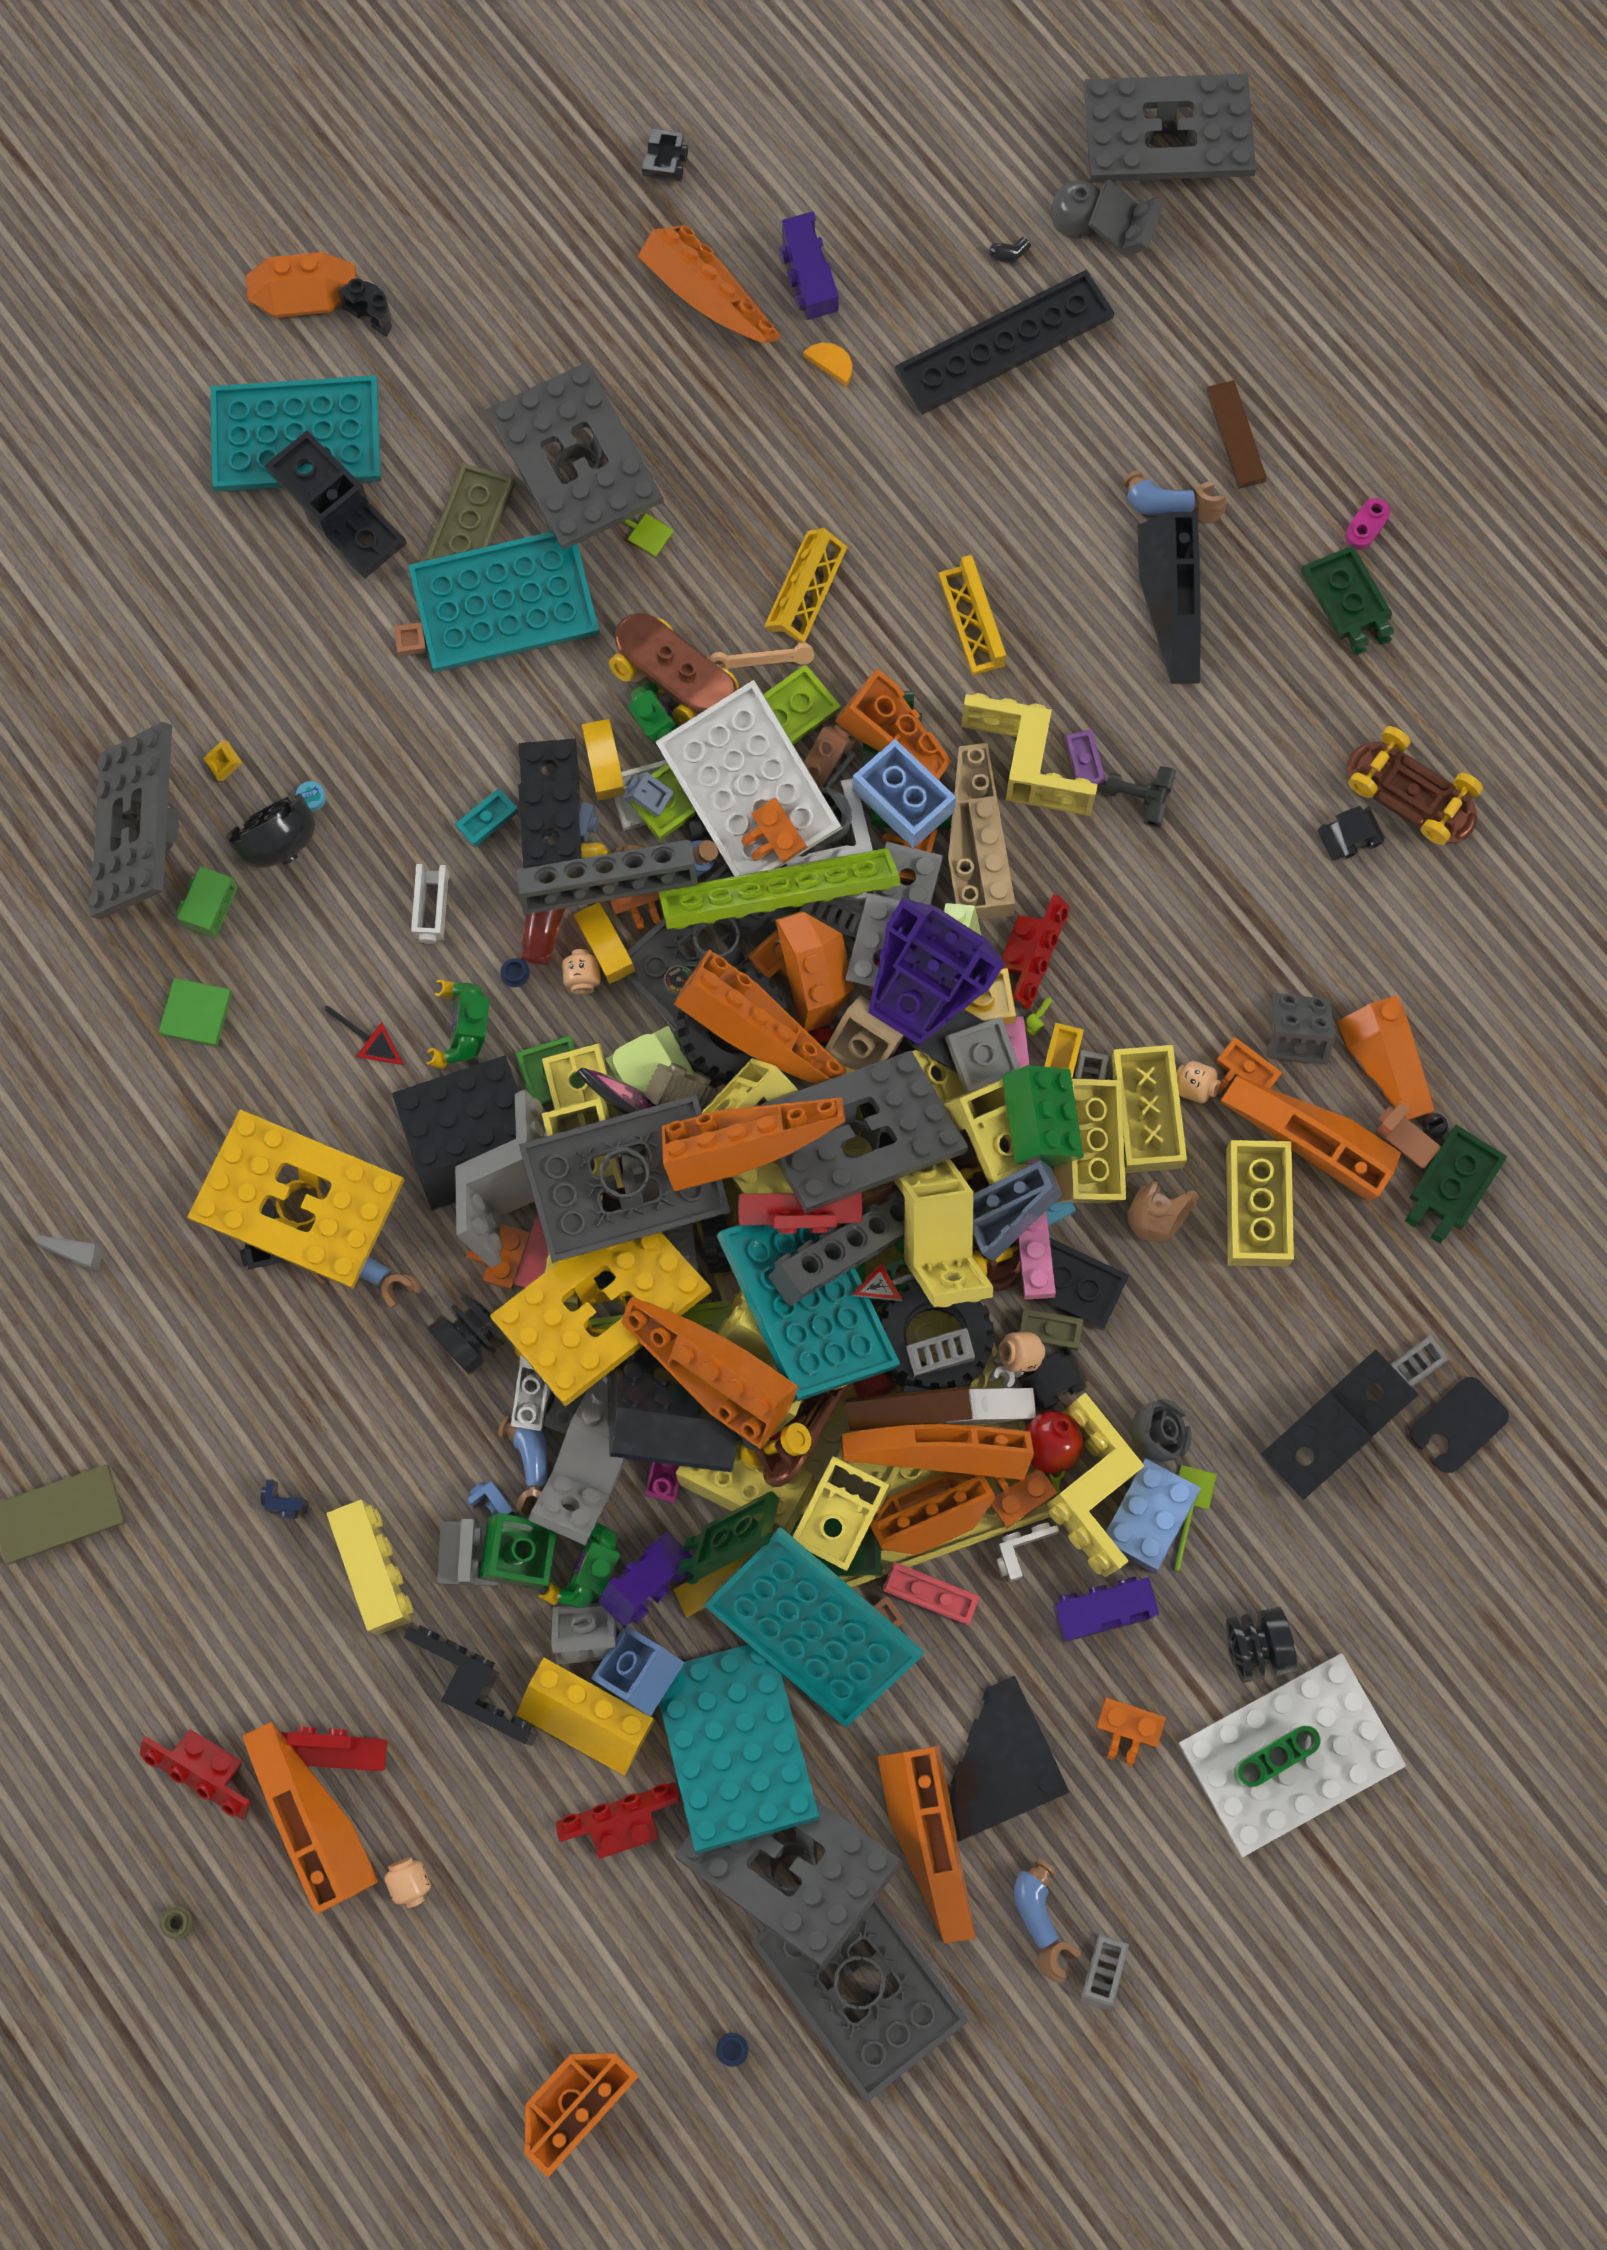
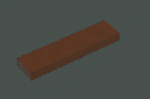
(1236, 434)
(909, 1408)

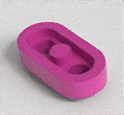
(1369, 522)

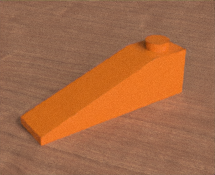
(881, 714)
(1386, 1049)

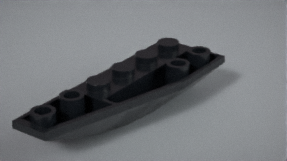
(1172, 590)

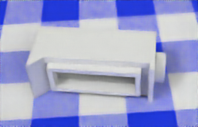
(422, 879)

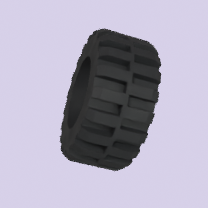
(701, 1049)
(971, 1315)

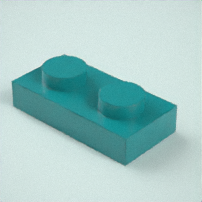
(486, 817)

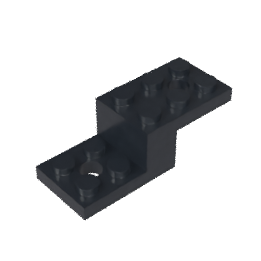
(335, 504)
(549, 802)
(1339, 1424)
(471, 1684)

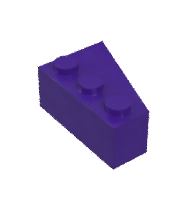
(808, 267)
(644, 1581)
(1105, 1608)

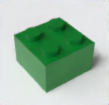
(517, 1552)

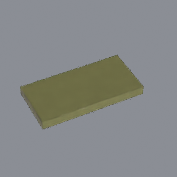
(471, 512)
(59, 1514)

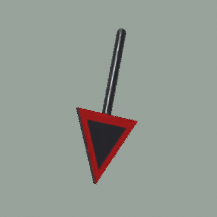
(378, 1046)

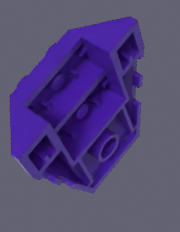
(929, 970)

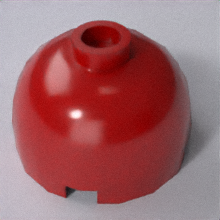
(1055, 1441)

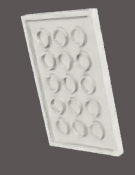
(737, 762)
(1350, 1758)

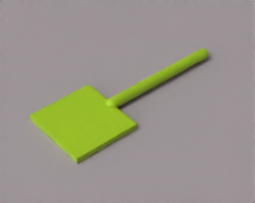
(649, 534)
(1206, 1482)

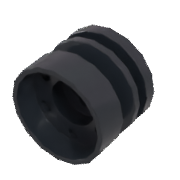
(467, 1334)
(1266, 1643)

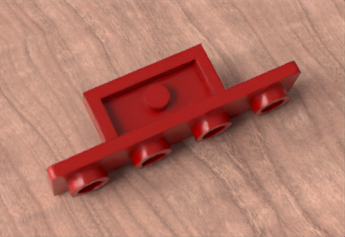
(1031, 949)
(786, 1214)
(338, 1749)
(200, 1767)
(620, 1823)

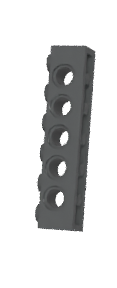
(606, 877)
(887, 1228)

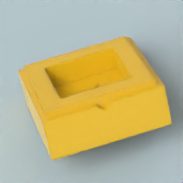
(222, 760)

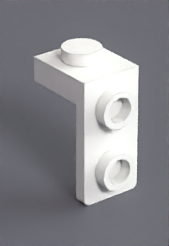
(1008, 1563)

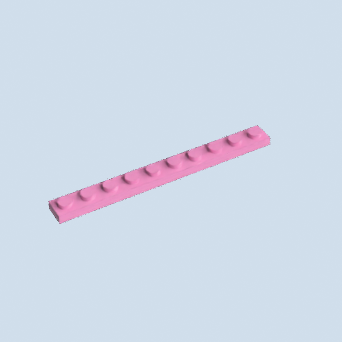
(1034, 1242)

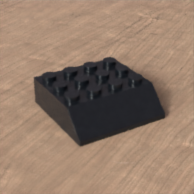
(456, 1121)
(661, 1421)

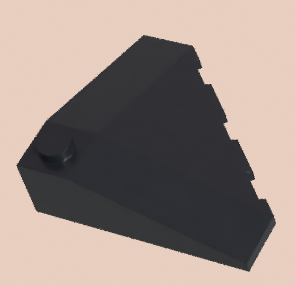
(1005, 1764)

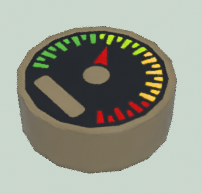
(676, 978)

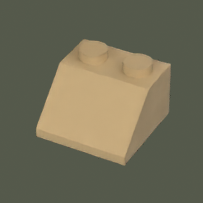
(862, 1037)

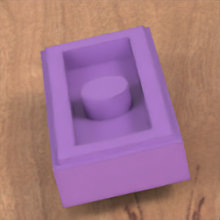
(1084, 757)

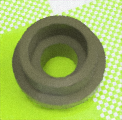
(167, 1918)

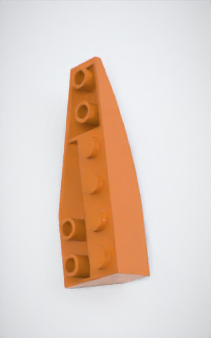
(704, 282)
(753, 1021)
(1319, 1136)
(742, 1139)
(714, 1371)
(943, 1448)
(309, 1821)
(926, 1832)

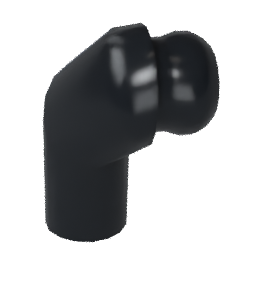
(1009, 253)

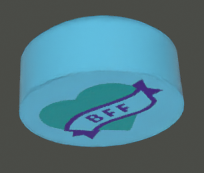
(313, 794)

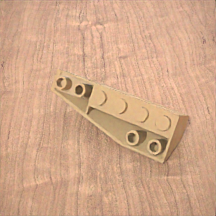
(977, 840)

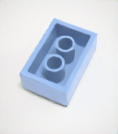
(904, 793)
(1152, 1515)

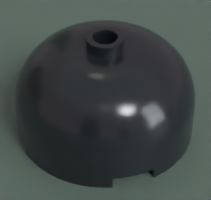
(274, 837)

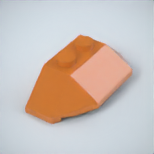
(298, 284)
(815, 968)
(932, 1512)
(572, 2105)

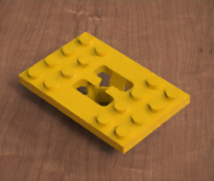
(343, 1222)
(562, 1342)

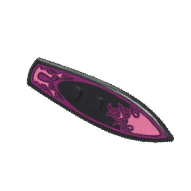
(615, 1092)

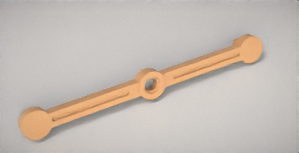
(801, 654)

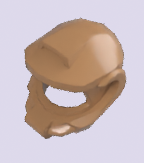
(1156, 1216)

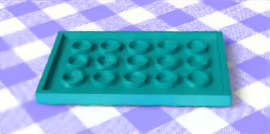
(261, 419)
(502, 600)
(820, 1339)
(813, 1627)
(735, 1749)

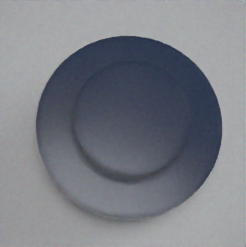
(515, 972)
(732, 2049)

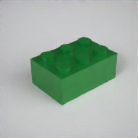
(1042, 1115)

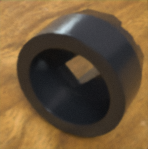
(1437, 1131)

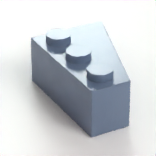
(1012, 1206)

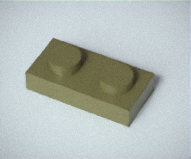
(1053, 1328)

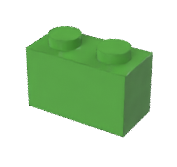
(206, 902)

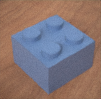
(638, 1670)

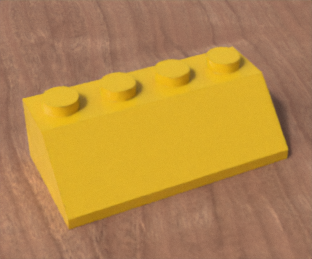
(584, 1716)

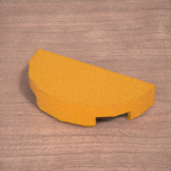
(832, 360)

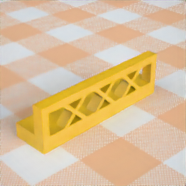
(798, 581)
(982, 611)

